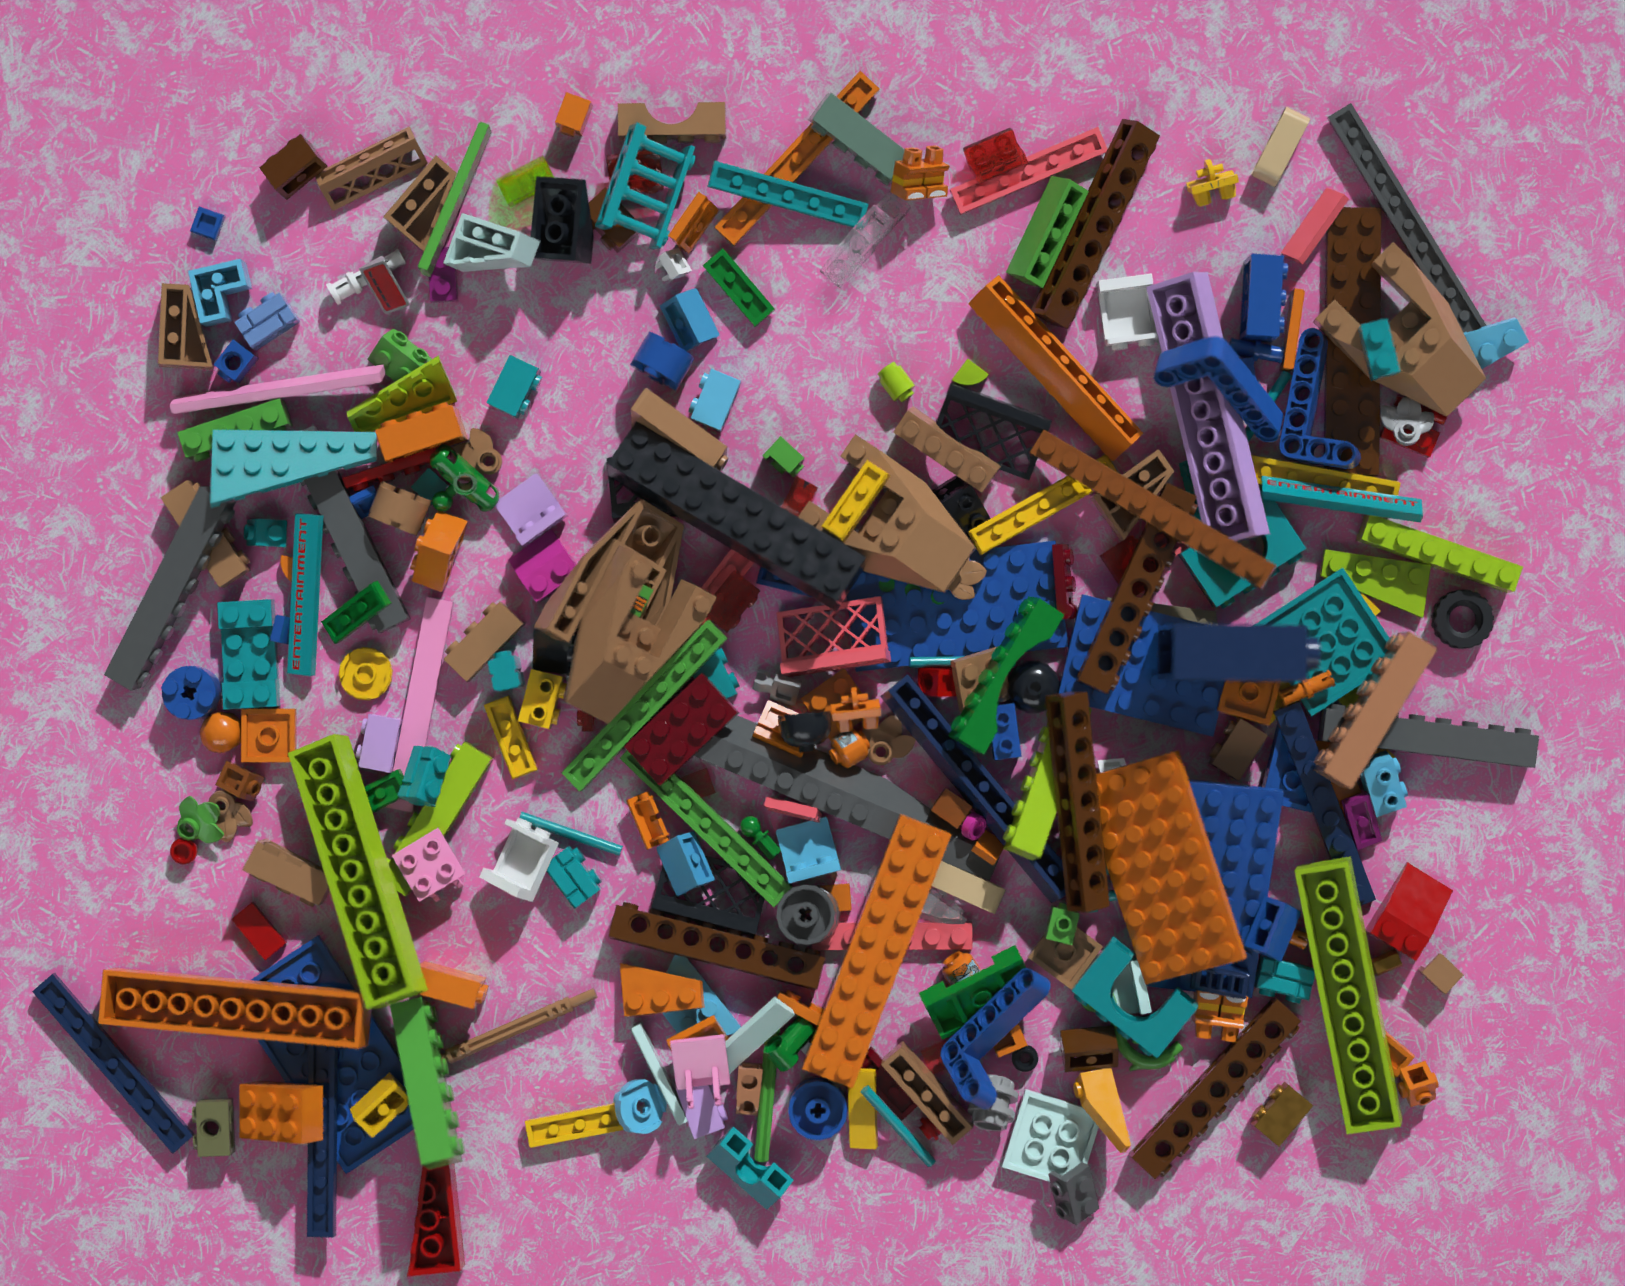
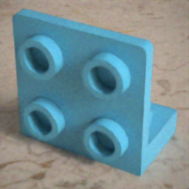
(808, 850)

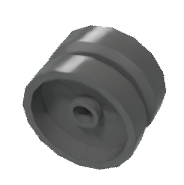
(792, 914)

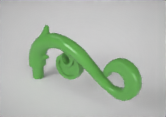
(1140, 1060)

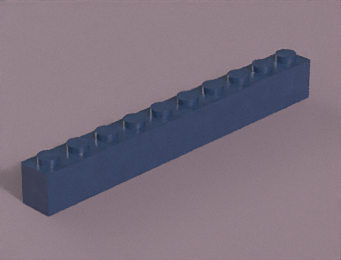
(969, 778)

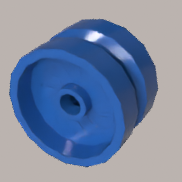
(818, 1124)

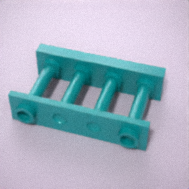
(619, 190)

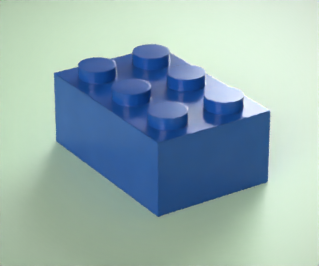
(1263, 297)

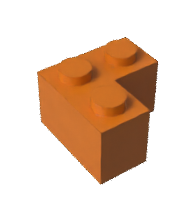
(437, 550)

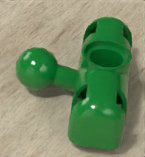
(474, 490)

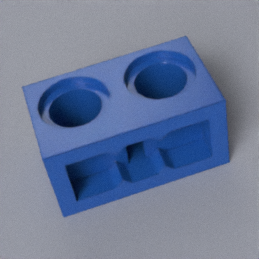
(1006, 741)

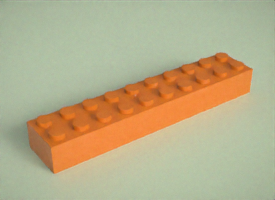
(876, 950)
(234, 1007)

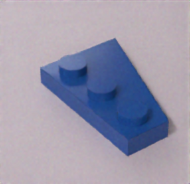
(1282, 775)

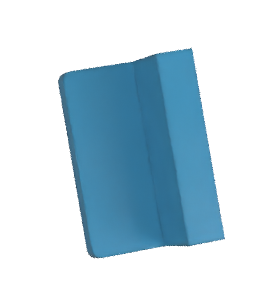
(689, 319)
(685, 863)

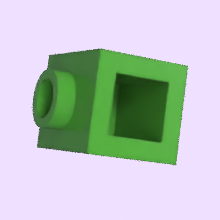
(1061, 924)

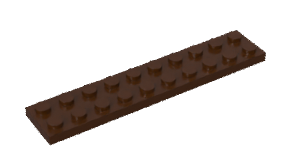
(1350, 396)

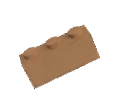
(483, 640)

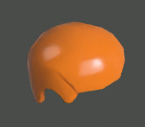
(221, 732)

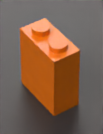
(453, 985)

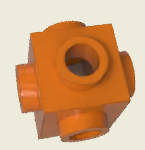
(1417, 1084)

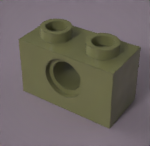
(222, 1113)

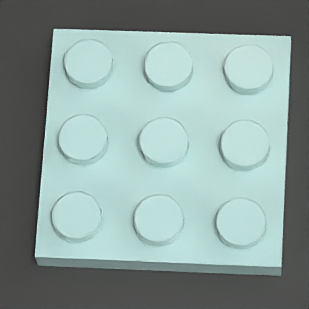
(1049, 1136)

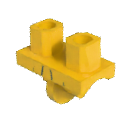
(1223, 181)

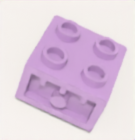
(530, 510)

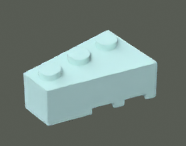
(488, 246)

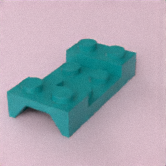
(248, 654)

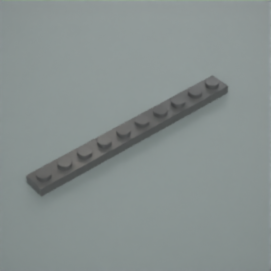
(1403, 215)

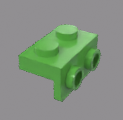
(397, 355)

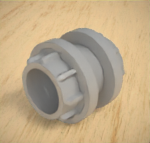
(999, 1115)

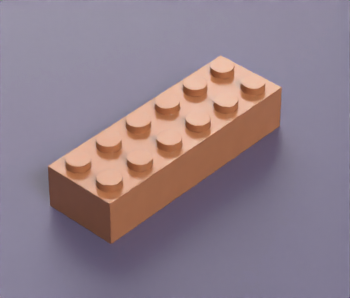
(1374, 709)

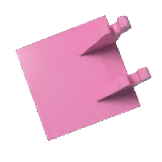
(429, 865)
(700, 1063)

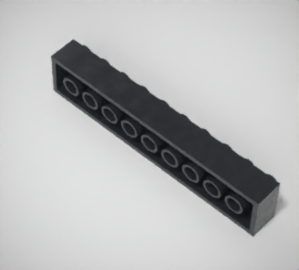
(736, 516)

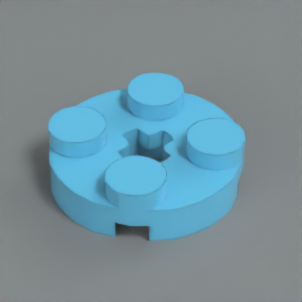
(626, 1106)

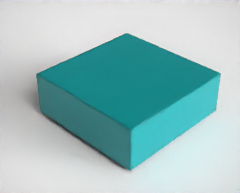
(429, 484)

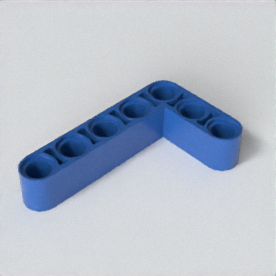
(1230, 375)
(1308, 408)
(985, 1030)

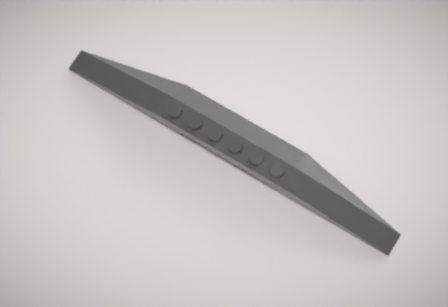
(837, 790)

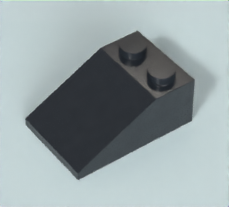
(562, 220)

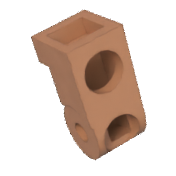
(748, 1088)

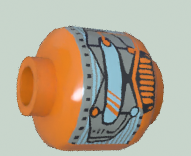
(849, 748)
(958, 967)

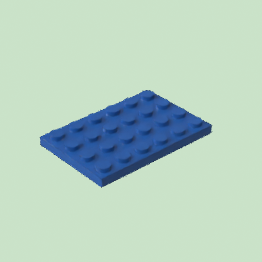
(1139, 692)

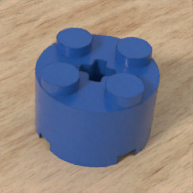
(662, 361)
(177, 686)

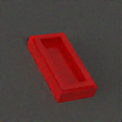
(259, 930)

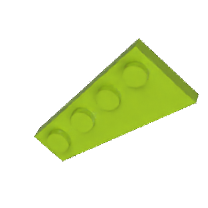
(409, 394)
(1384, 579)

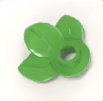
(202, 820)

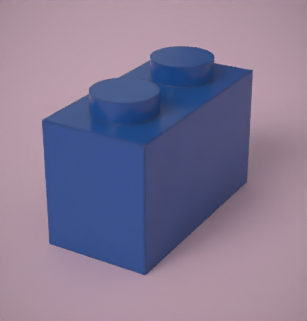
(1272, 928)

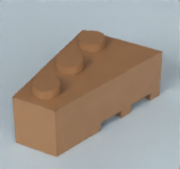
(422, 203)
(180, 331)
(1150, 474)
(288, 872)

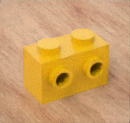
(542, 698)
(380, 1105)

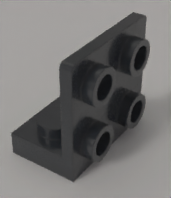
(962, 503)
(553, 654)

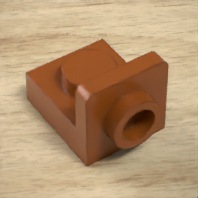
(239, 781)

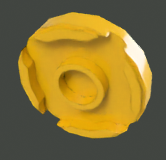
(365, 673)

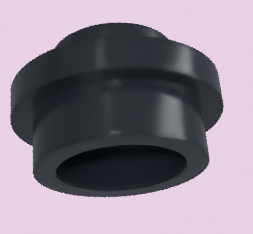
(1028, 1066)

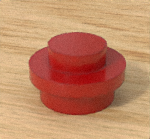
(183, 851)
(929, 1129)

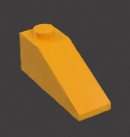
(1102, 1103)

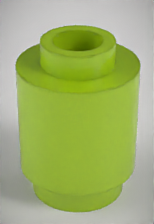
(896, 382)

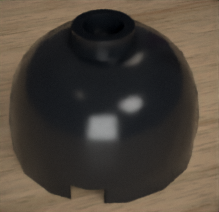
(1030, 685)
(805, 729)

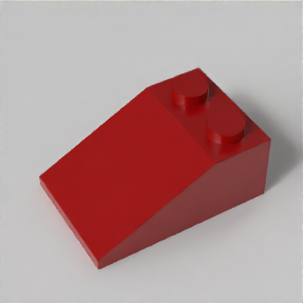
(1410, 911)

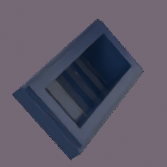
(1229, 990)

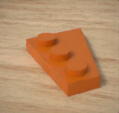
(658, 992)

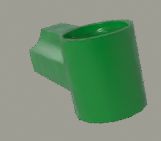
(783, 1049)

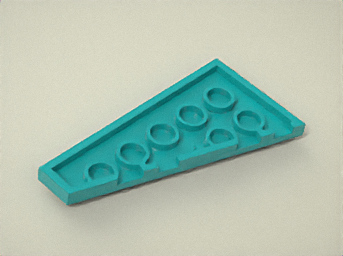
(271, 460)

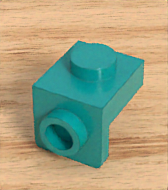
(265, 532)

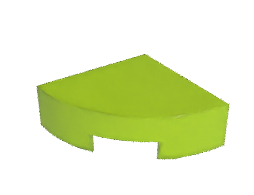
(969, 374)

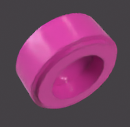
(973, 826)

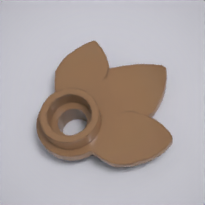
(476, 452)
(969, 575)
(890, 737)
(232, 815)

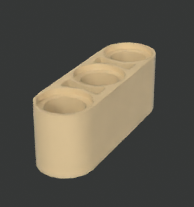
(1280, 146)
(968, 887)

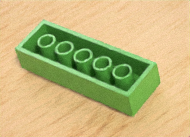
(426, 1083)

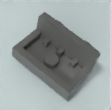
(1074, 1193)

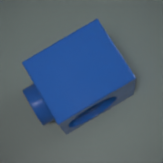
(246, 357)

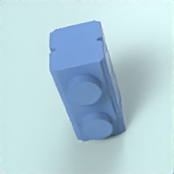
(266, 321)

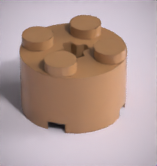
(399, 508)

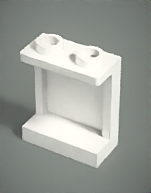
(1126, 312)
(522, 860)

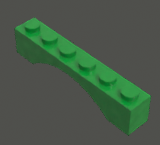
(978, 721)

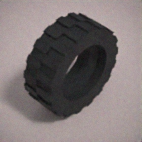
(1482, 625)

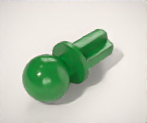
(751, 827)

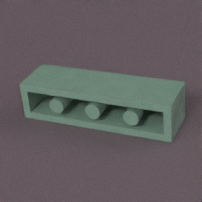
(857, 136)

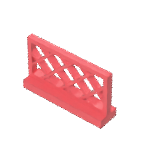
(839, 659)

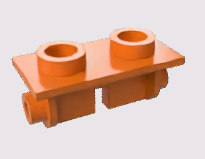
(649, 826)

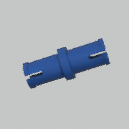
(1257, 350)

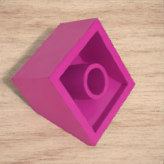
(543, 565)

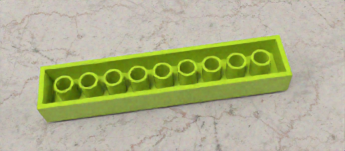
(357, 872)
(1348, 995)

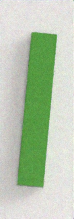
(454, 199)

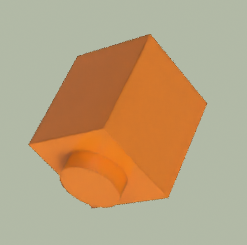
(573, 115)

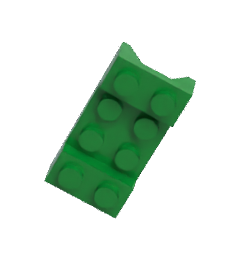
(961, 1001)

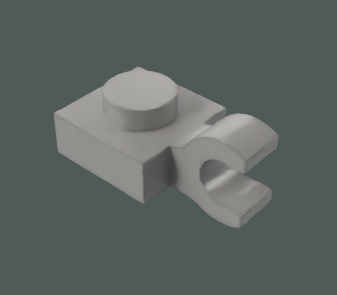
(781, 689)

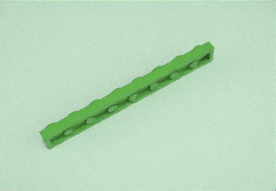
(644, 705)
(716, 833)

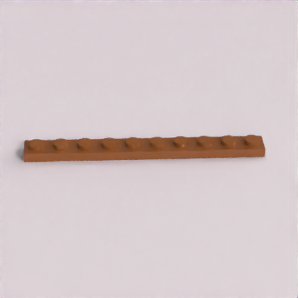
(1153, 509)

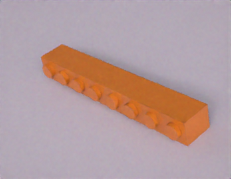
(1055, 368)

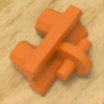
(855, 707)

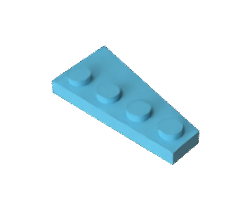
(1496, 341)

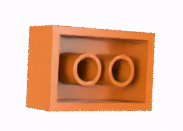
(421, 432)
(281, 1112)

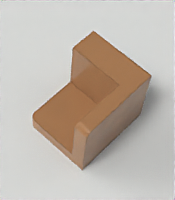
(1441, 973)

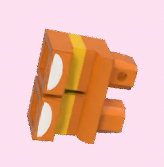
(919, 177)
(1218, 1011)

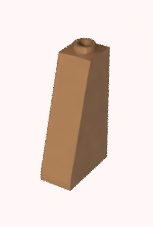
(678, 429)

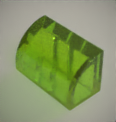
(520, 183)

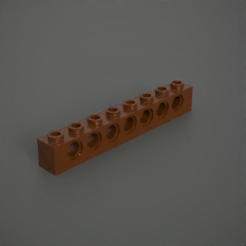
(1106, 185)
(1090, 673)
(1077, 801)
(806, 978)
(1199, 1091)

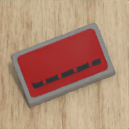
(384, 285)

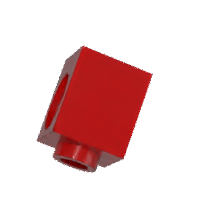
(936, 682)

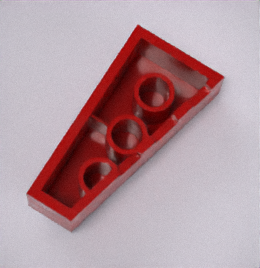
(438, 1230)

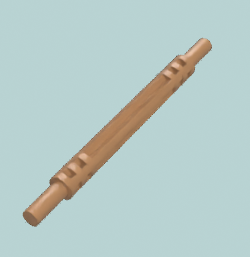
(517, 1026)

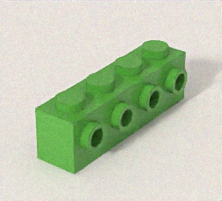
(1047, 231)
(267, 416)

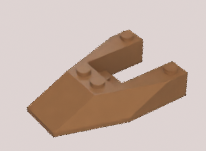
(1428, 341)
(640, 530)
(908, 531)
(619, 650)

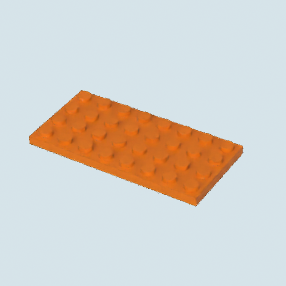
(1165, 870)

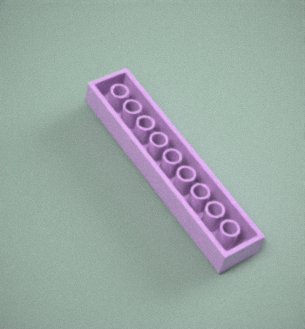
(1207, 422)

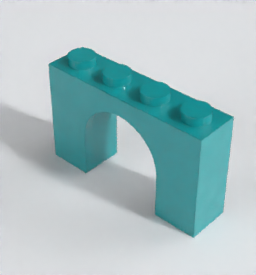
(1220, 584)
(1150, 1031)

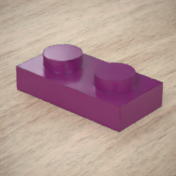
(443, 281)
(1361, 820)

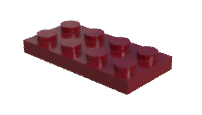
(681, 729)

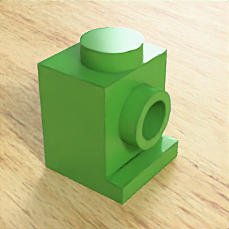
(785, 457)

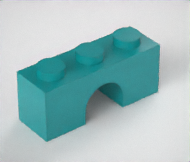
(761, 1182)

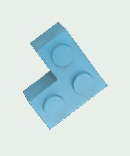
(212, 286)

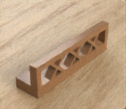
(367, 160)

